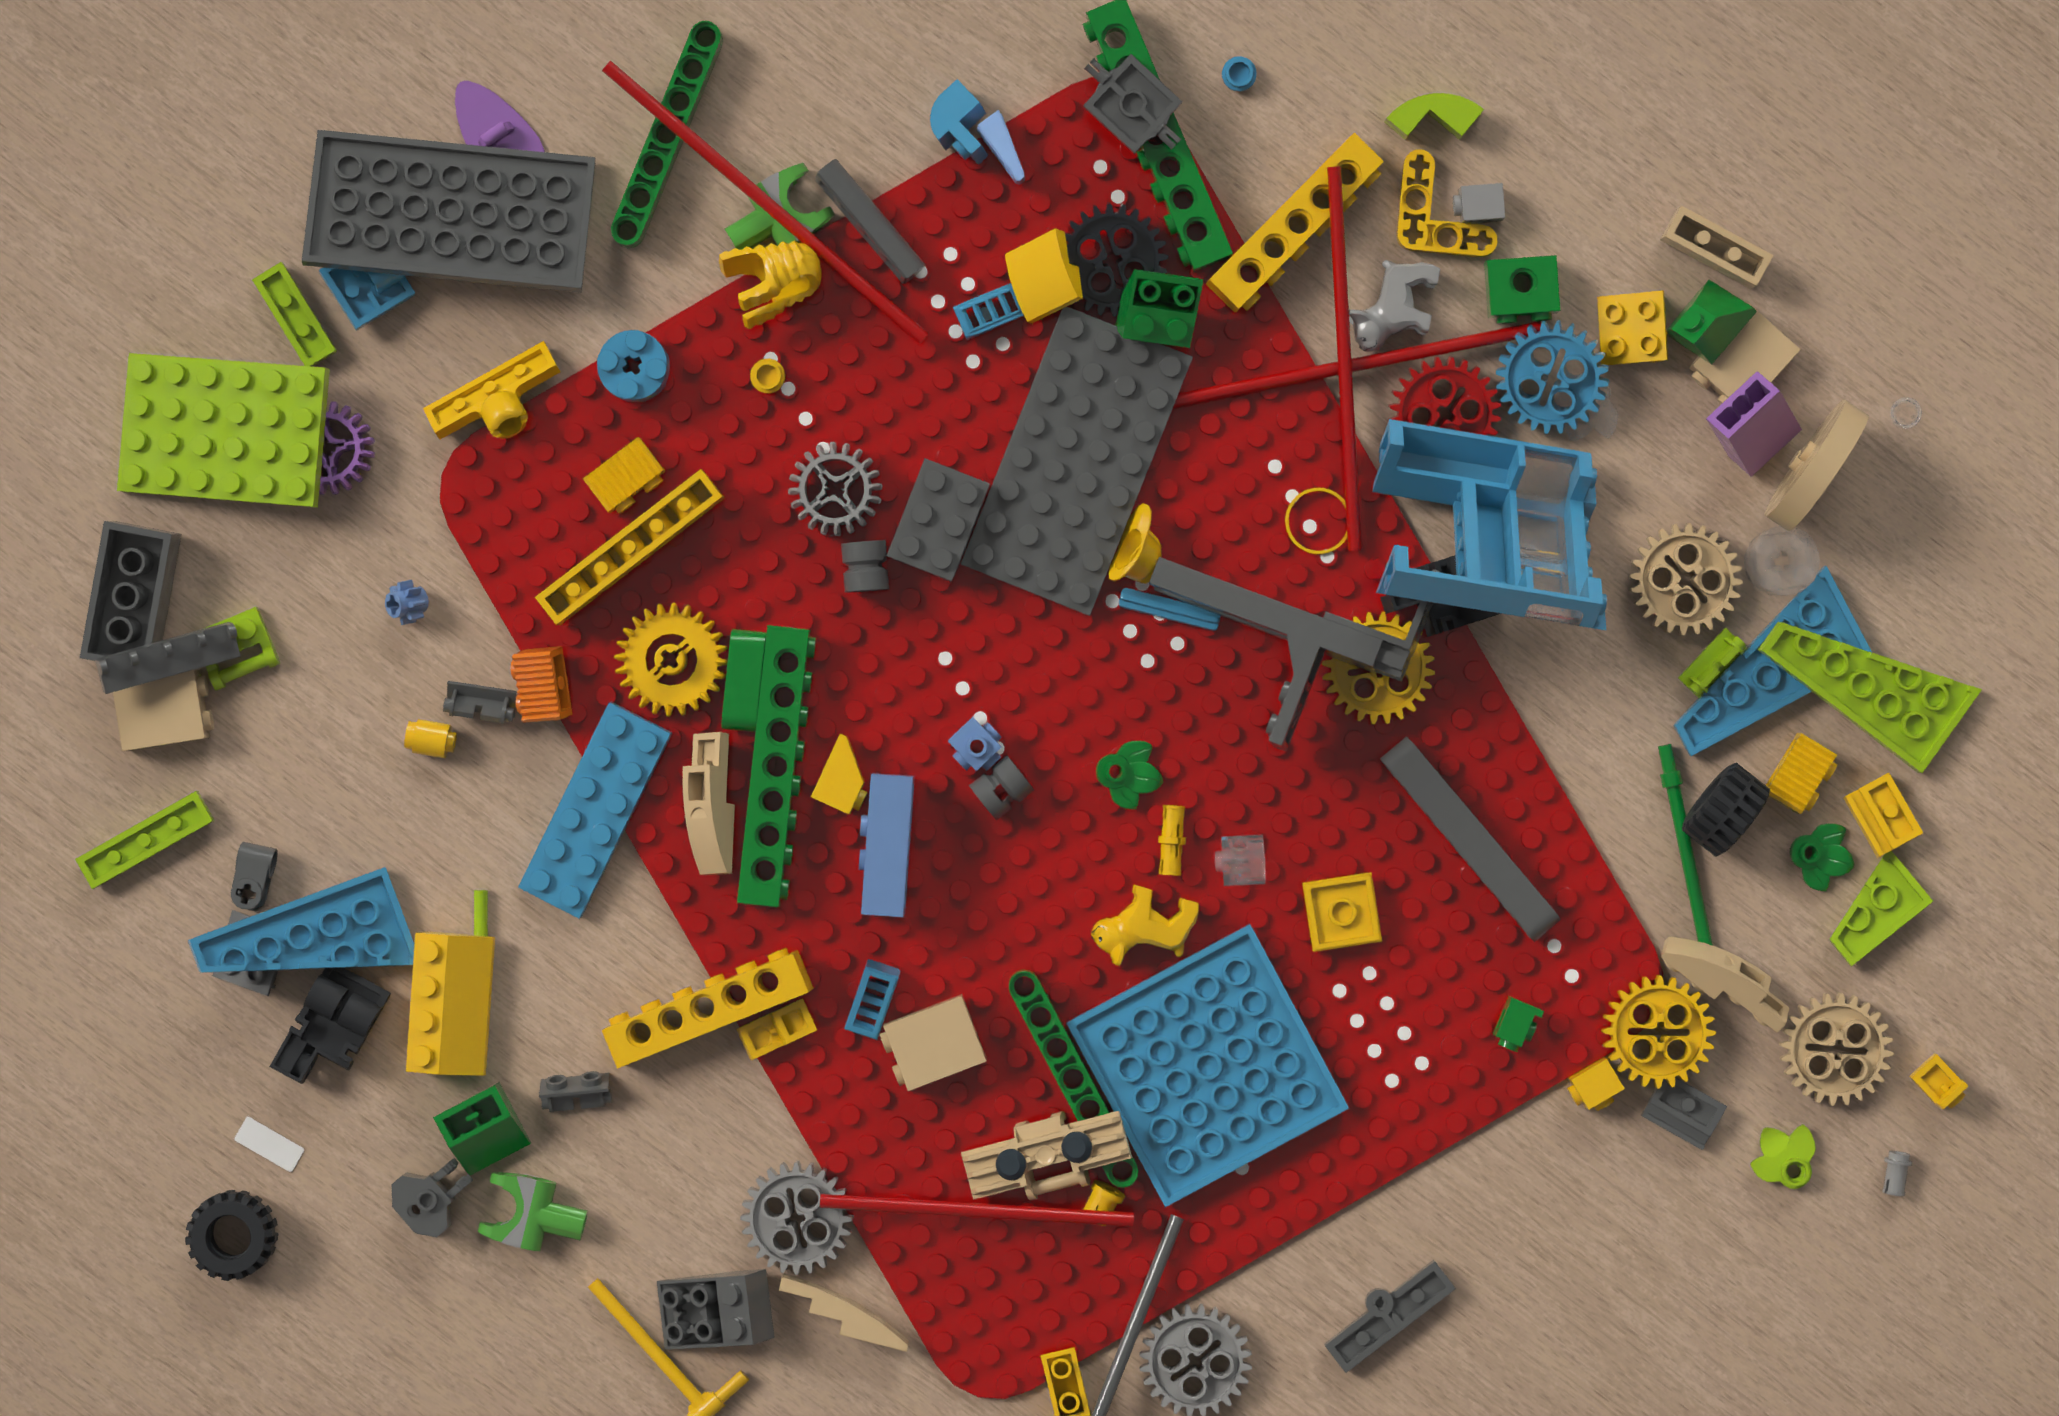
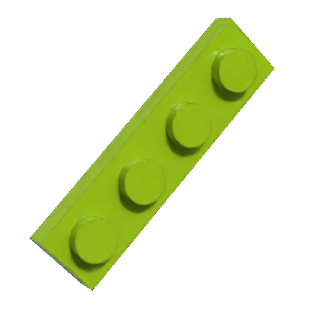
(144, 839)

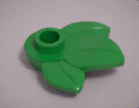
(1134, 773)
(1826, 858)

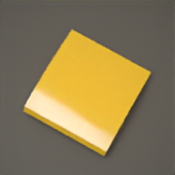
(1043, 276)

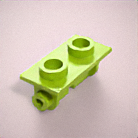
(1712, 662)

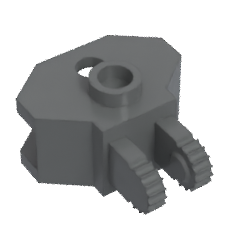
(430, 1196)

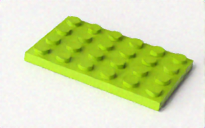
(223, 429)

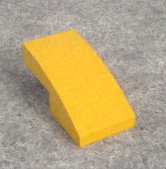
(776, 1029)

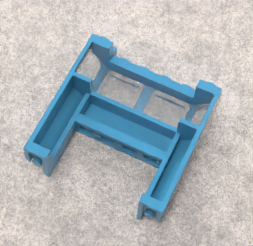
(1515, 517)

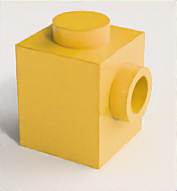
(1595, 1085)

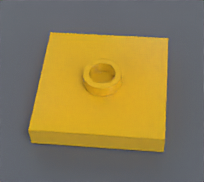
(1342, 911)

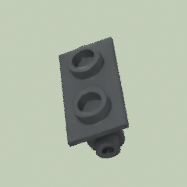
(491, 702)
(591, 1088)

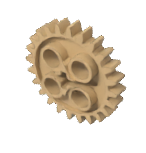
(1662, 601)
(1832, 1079)

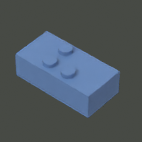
(887, 844)

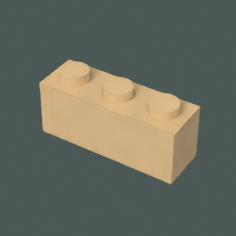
(1716, 247)

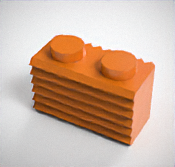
(541, 684)

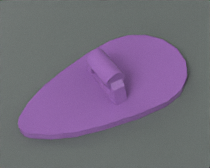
(491, 121)

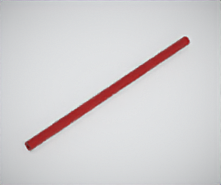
(977, 1210)

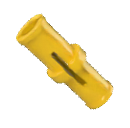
(1172, 840)

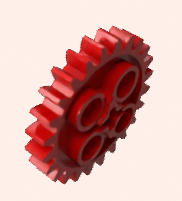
(1419, 393)

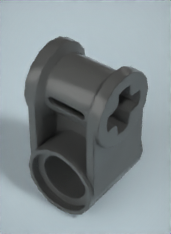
(253, 869)

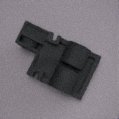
(1442, 616)
(333, 1021)

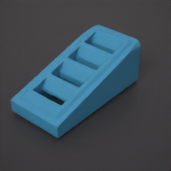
(965, 323)
(882, 972)

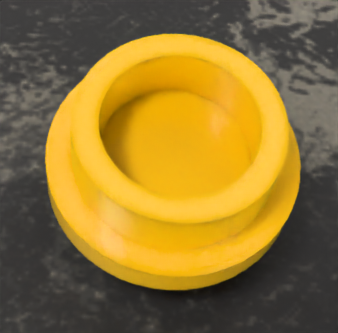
(767, 376)

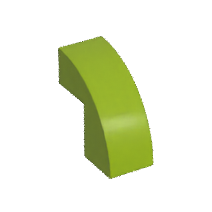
(1449, 110)

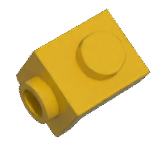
(1939, 1082)

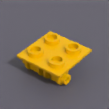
(1632, 328)

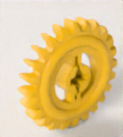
(697, 637)

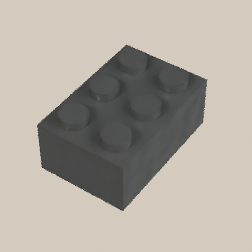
(938, 520)

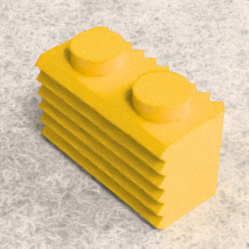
(624, 476)
(1801, 773)

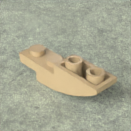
(705, 806)
(1718, 970)

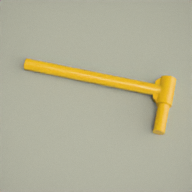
(701, 1404)

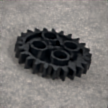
(1141, 249)

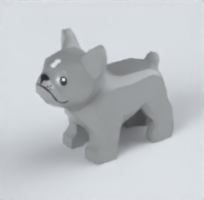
(1395, 305)

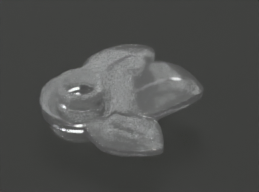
(1603, 421)

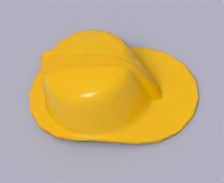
(1137, 549)

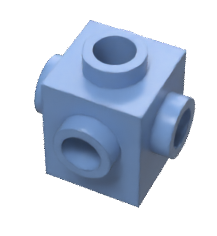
(962, 743)

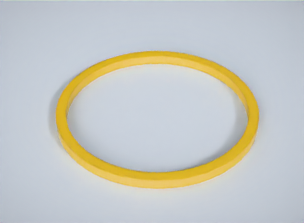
(1287, 521)

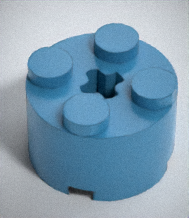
(653, 369)

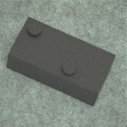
(129, 589)

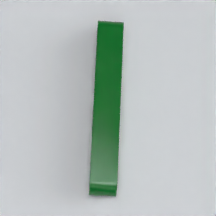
(666, 152)
(1069, 1060)

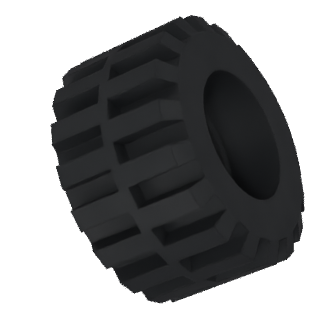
(1726, 809)
(207, 1251)

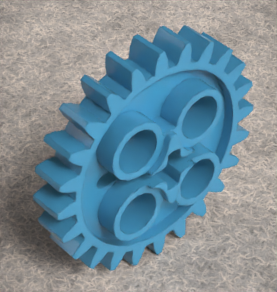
(1523, 366)

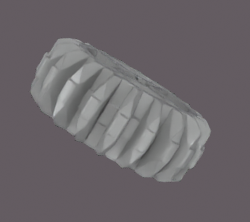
(853, 511)

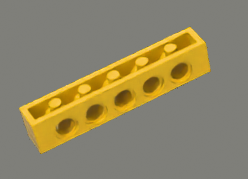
(1227, 281)
(629, 547)
(628, 1047)

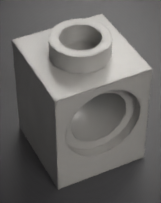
(1479, 203)

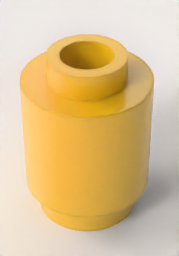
(430, 738)

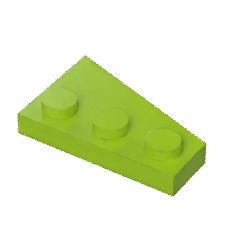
(1880, 909)

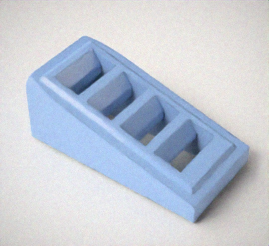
(997, 137)

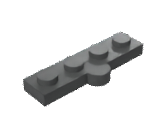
(1389, 1315)

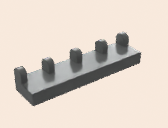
(167, 657)

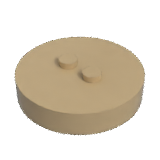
(1816, 465)

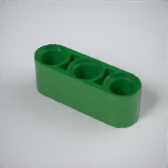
(743, 680)

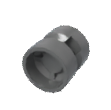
(865, 566)
(1010, 778)

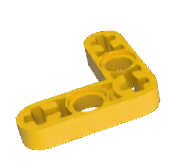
(1430, 228)

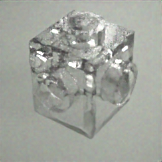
(1241, 860)

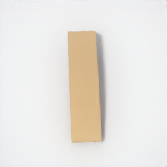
(856, 1320)

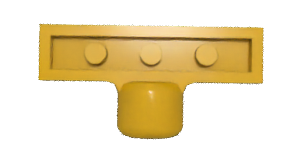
(494, 396)

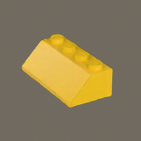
(450, 1004)

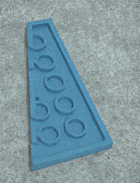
(333, 928)

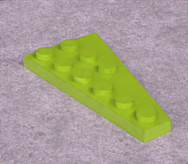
(1887, 699)

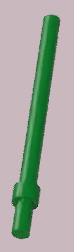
(1671, 780)

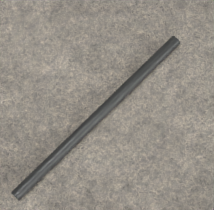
(1138, 1316)

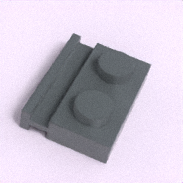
(1684, 1112)

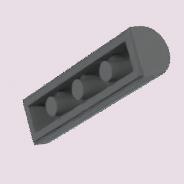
(869, 221)

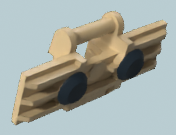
(1044, 1143)

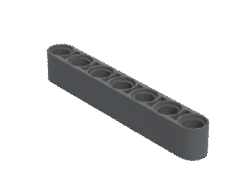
(1470, 839)

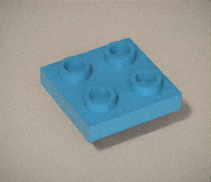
(366, 294)

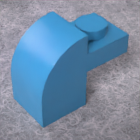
(953, 116)

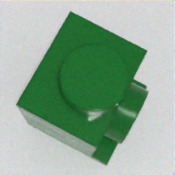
(1516, 1023)

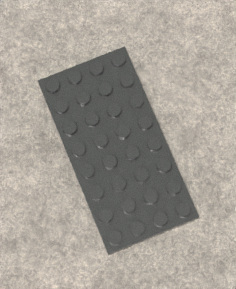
(449, 211)
(1076, 461)

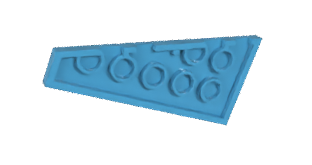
(1754, 683)

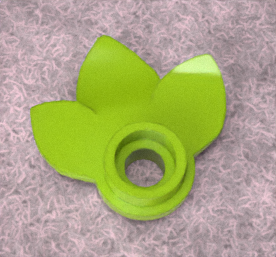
(1783, 1151)

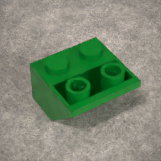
(1159, 308)
(482, 1129)

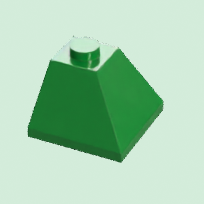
(1710, 321)

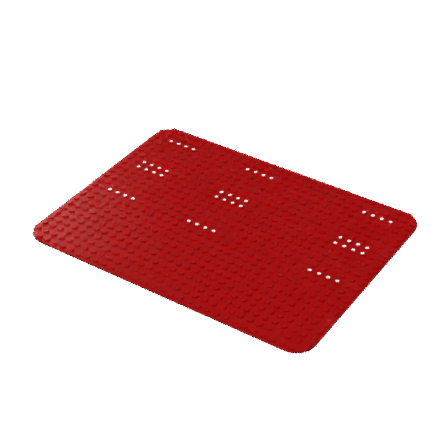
(985, 897)

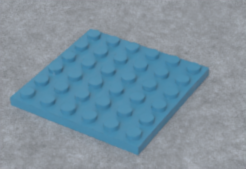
(1207, 1065)

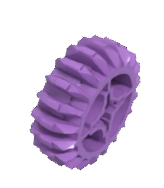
(357, 443)

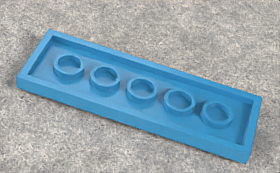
(595, 810)

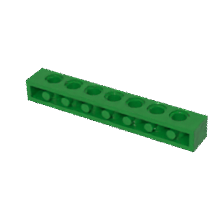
(1215, 246)
(751, 887)

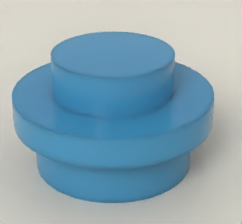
(1239, 73)

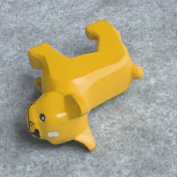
(1144, 925)

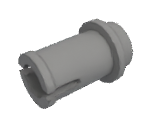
(1896, 1173)

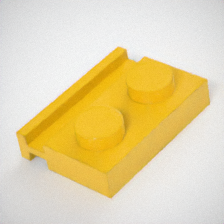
(1883, 815)

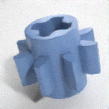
(406, 602)

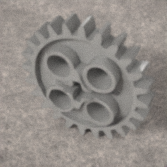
(766, 1224)
(1215, 1384)

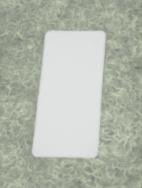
(269, 1144)

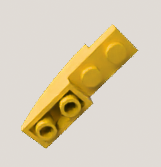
(1065, 1383)

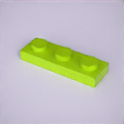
(294, 315)

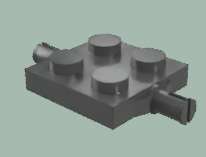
(1132, 104)

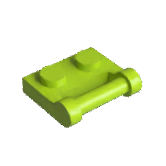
(250, 632)

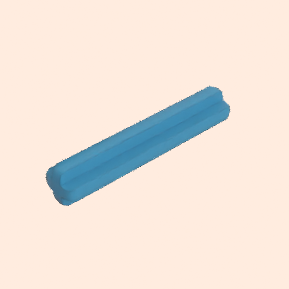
(1168, 609)

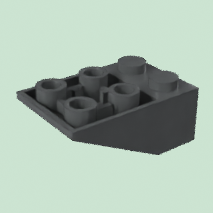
(716, 1310)

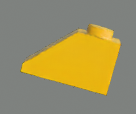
(841, 779)

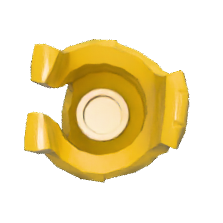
(786, 273)

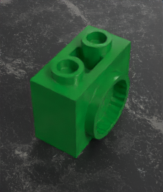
(1507, 303)

